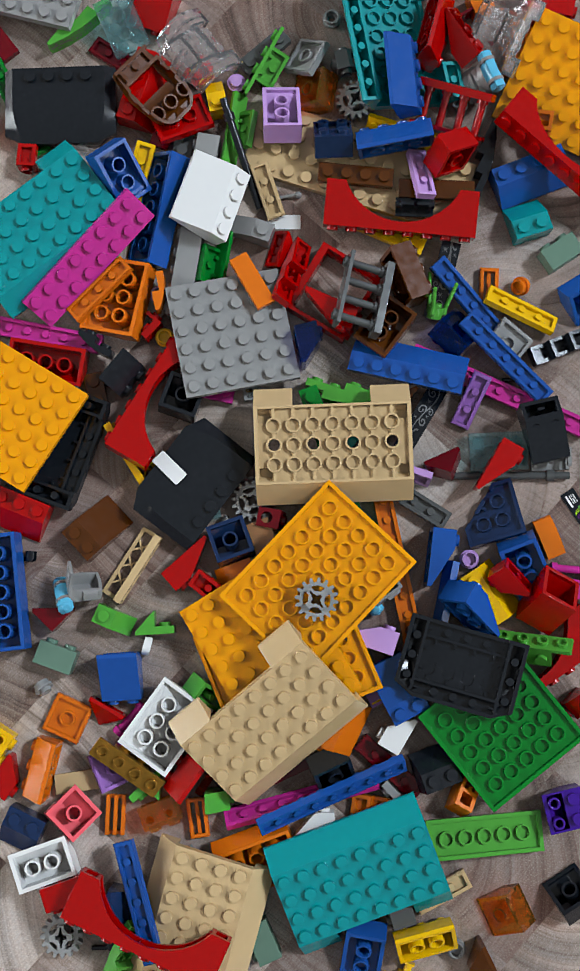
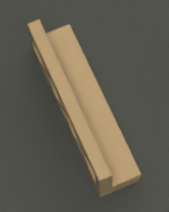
(137, 569)

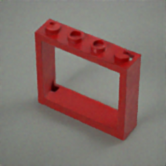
(327, 250)

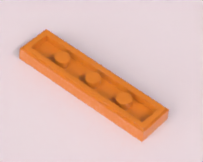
(100, 289)

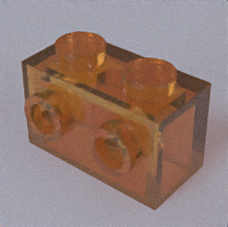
(160, 813)

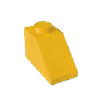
(214, 93)

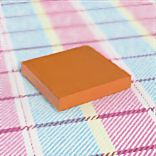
(67, 718)

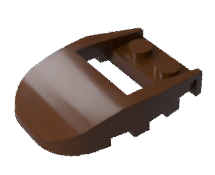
(169, 102)

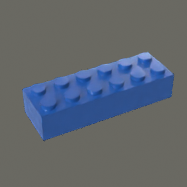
(14, 610)

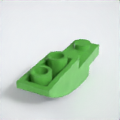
(334, 394)

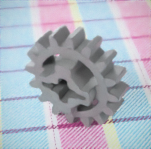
(349, 94)
(241, 495)
(324, 593)
(53, 937)

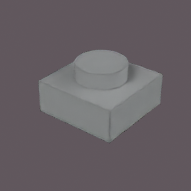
(389, 789)

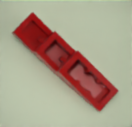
(291, 271)

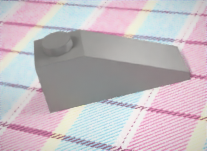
(253, 230)

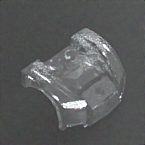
(502, 28)
(194, 51)

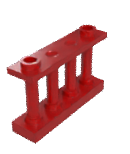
(465, 96)

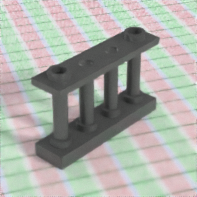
(382, 291)

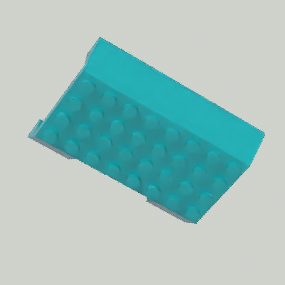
(366, 24)
(45, 220)
(356, 871)

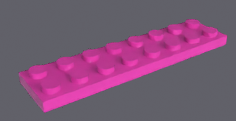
(88, 257)

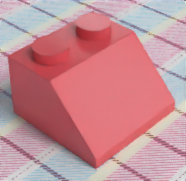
(72, 813)

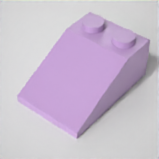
(281, 115)
(380, 638)

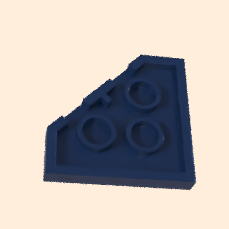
(496, 516)

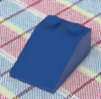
(118, 168)
(439, 550)
(524, 553)
(470, 606)
(395, 698)
(364, 947)

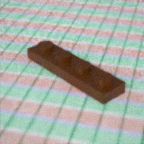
(357, 175)

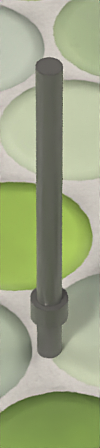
(548, 475)

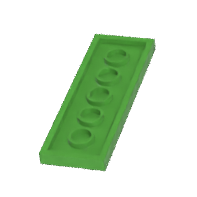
(486, 834)

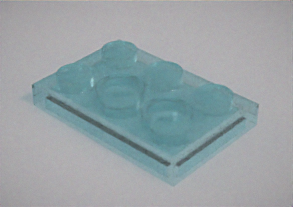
(121, 26)
(484, 444)

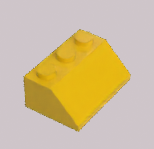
(502, 604)
(425, 939)

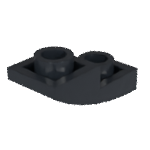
(93, 342)

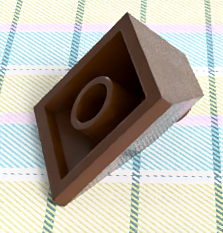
(479, 957)

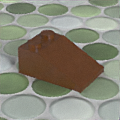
(396, 324)
(97, 528)

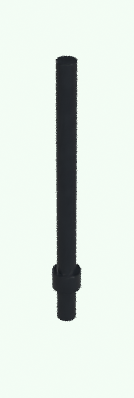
(229, 118)

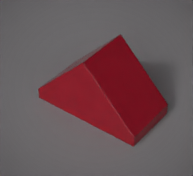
(445, 464)
(51, 617)

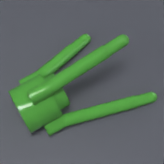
(435, 309)

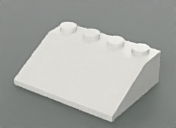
(209, 197)
(149, 732)

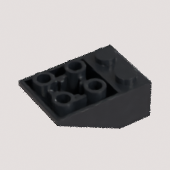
(544, 429)

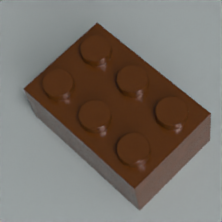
(409, 279)

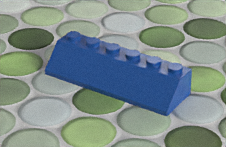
(156, 238)
(412, 366)

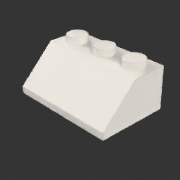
(44, 864)

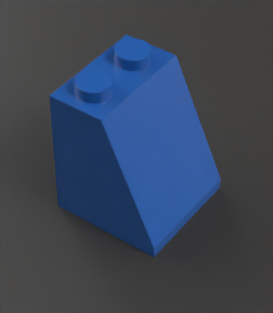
(120, 677)

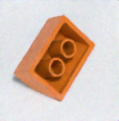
(346, 738)
(41, 768)

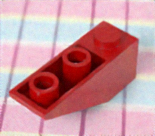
(462, 42)

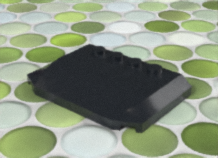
(60, 105)
(66, 468)
(213, 472)
(461, 667)

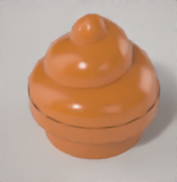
(520, 286)

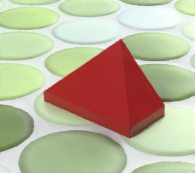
(279, 249)
(105, 713)

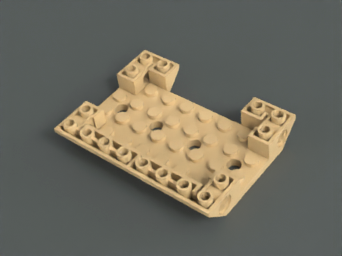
(362, 473)

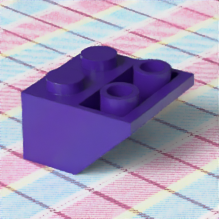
(562, 808)

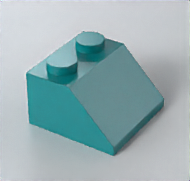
(527, 222)

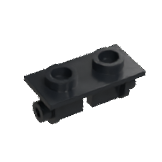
(414, 207)

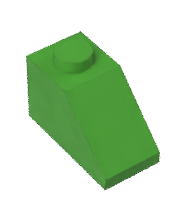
(114, 619)
(200, 687)
(217, 800)

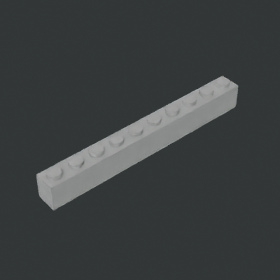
(189, 243)

